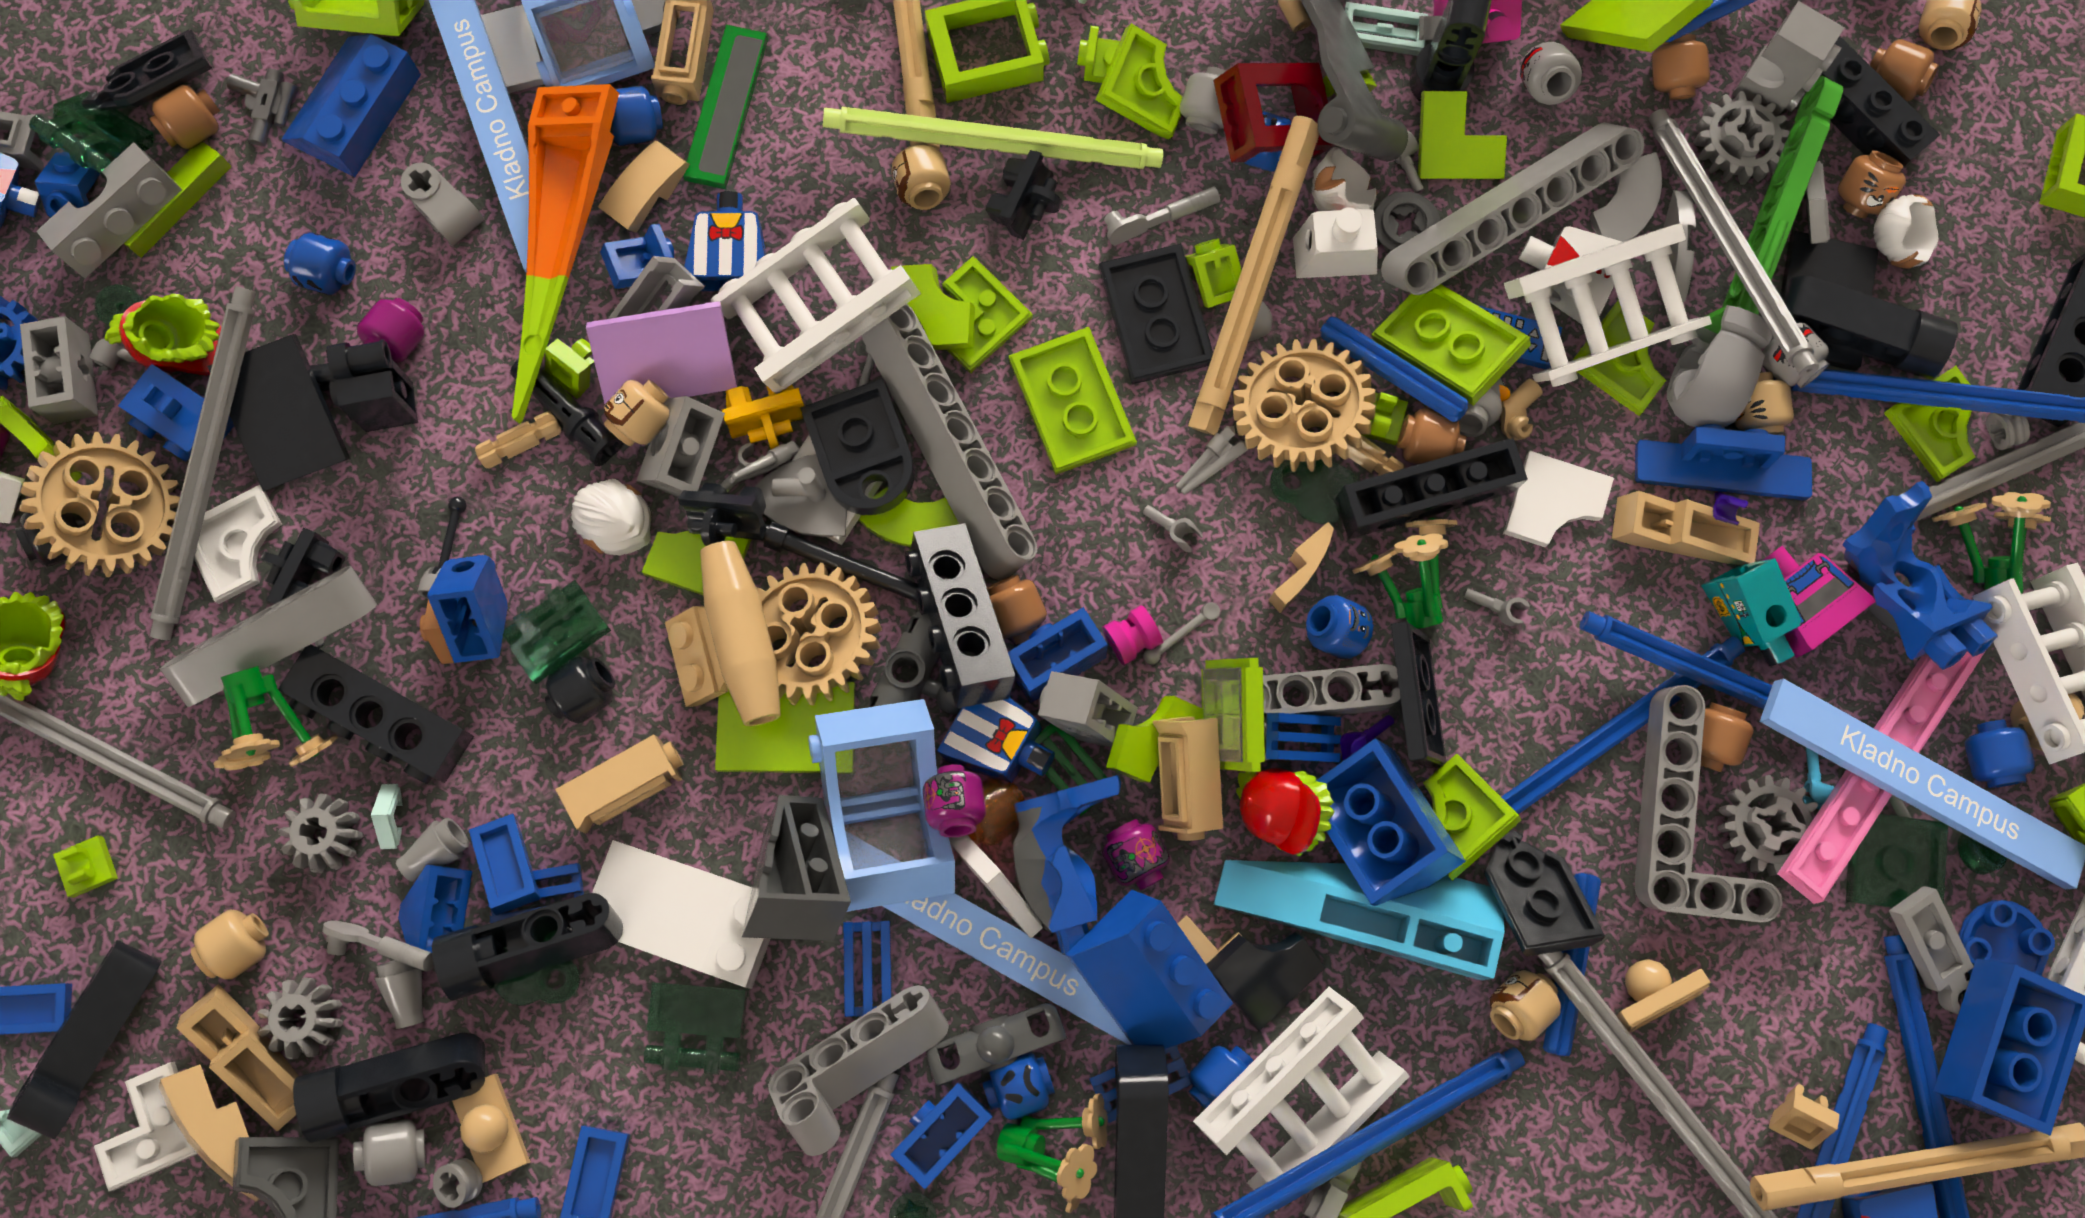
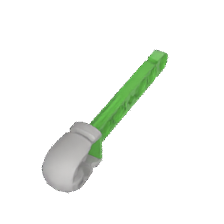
(1726, 358)

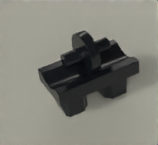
(1030, 194)
(724, 515)
(297, 563)

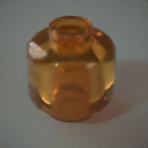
(1000, 812)

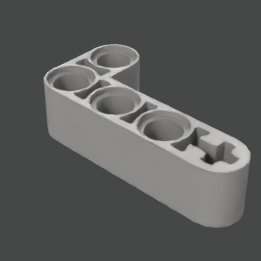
(1316, 696)
(852, 1061)

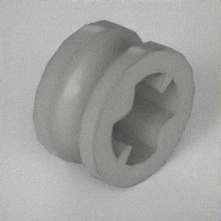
(2007, 430)
(468, 1176)

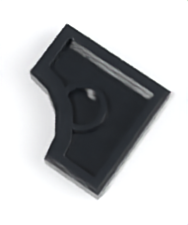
(1265, 976)

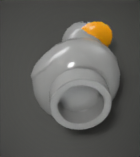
(1485, 411)

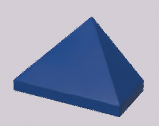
(434, 905)

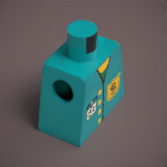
(1756, 607)

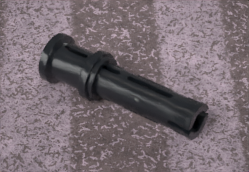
(578, 426)

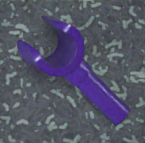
(1726, 507)
(1353, 741)

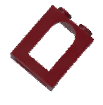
(1242, 109)

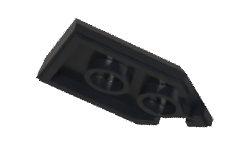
(151, 74)
(1540, 898)

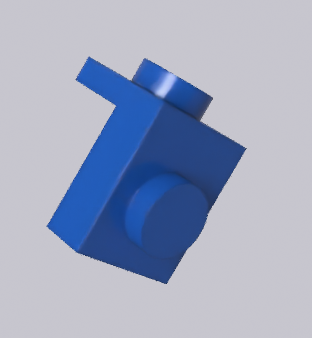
(63, 183)
(629, 257)

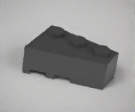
(797, 876)

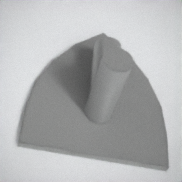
(801, 499)

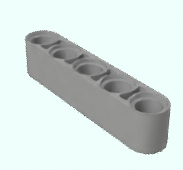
(269, 635)

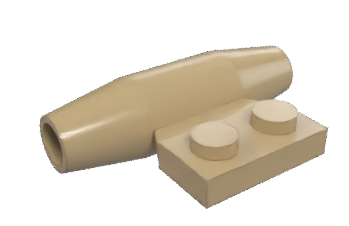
(726, 640)

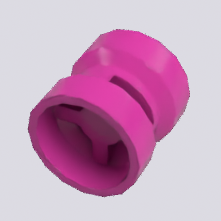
(1132, 635)

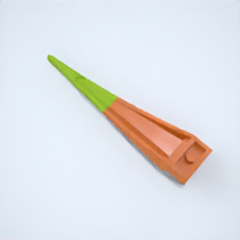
(566, 161)

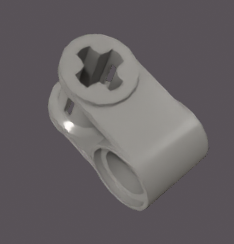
(441, 205)

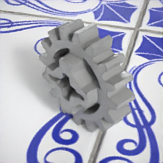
(1739, 140)
(1787, 814)

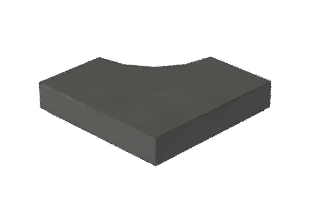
(289, 1174)

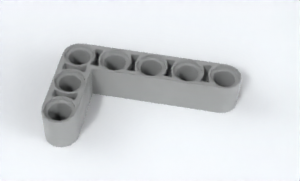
(1681, 821)

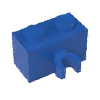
(165, 408)

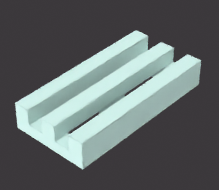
(1386, 14)

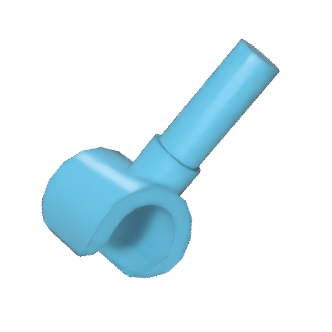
(1818, 791)

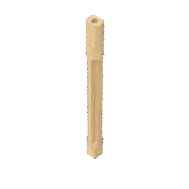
(914, 62)
(1255, 275)
(1916, 1167)

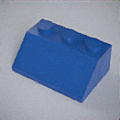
(353, 102)
(1386, 826)
(1149, 974)
(2013, 1045)

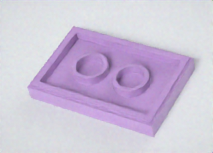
(674, 348)

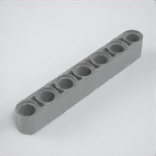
(1512, 208)
(951, 443)

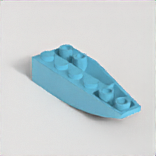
(1441, 926)

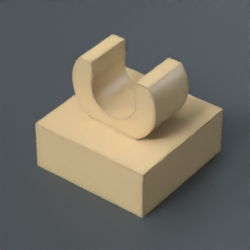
(1804, 1119)

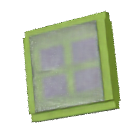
(1235, 696)

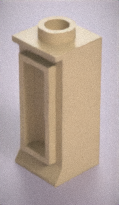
(682, 84)
(1189, 776)
(620, 782)

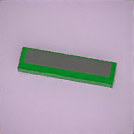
(725, 106)

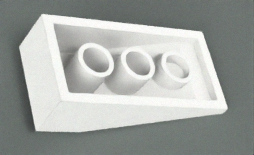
(681, 913)

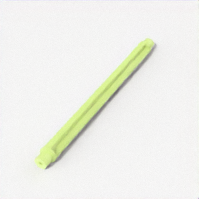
(991, 137)

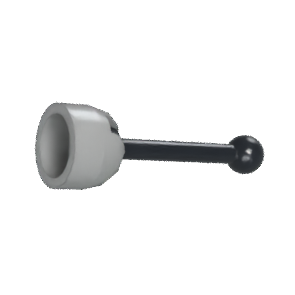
(457, 506)

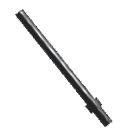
(779, 538)

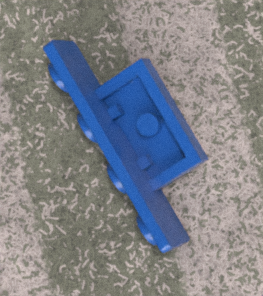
(1726, 462)

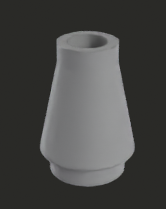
(436, 846)
(402, 992)

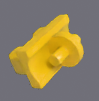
(762, 417)

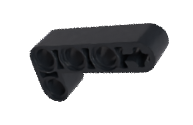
(82, 1040)
(1140, 1131)

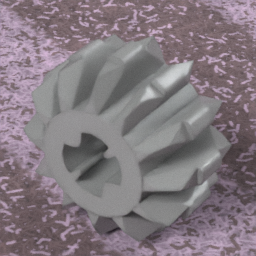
(324, 850)
(318, 1018)

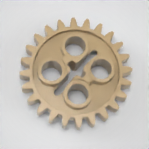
(1304, 405)
(57, 494)
(843, 646)

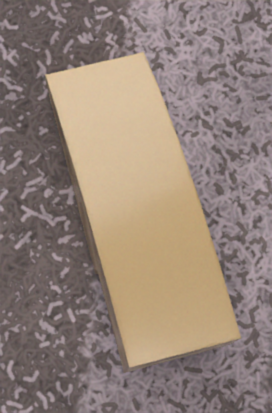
(1683, 529)
(241, 1055)
(206, 1129)

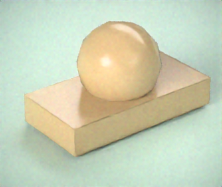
(1655, 993)
(491, 1130)

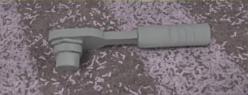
(1122, 229)
(342, 933)

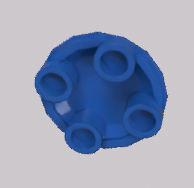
(2006, 934)

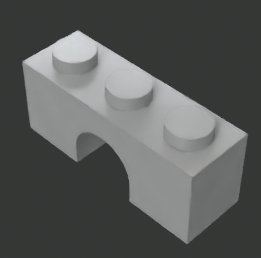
(1792, 59)
(131, 197)

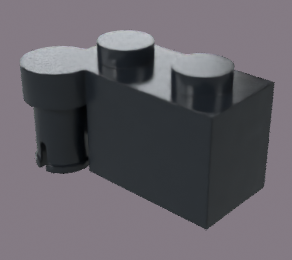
(370, 386)

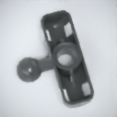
(915, 651)
(995, 1043)

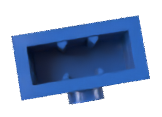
(1064, 648)
(940, 1133)

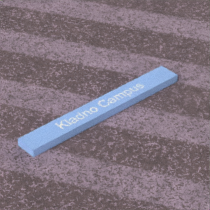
(489, 110)
(1923, 784)
(1009, 953)

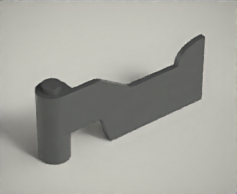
(1352, 116)

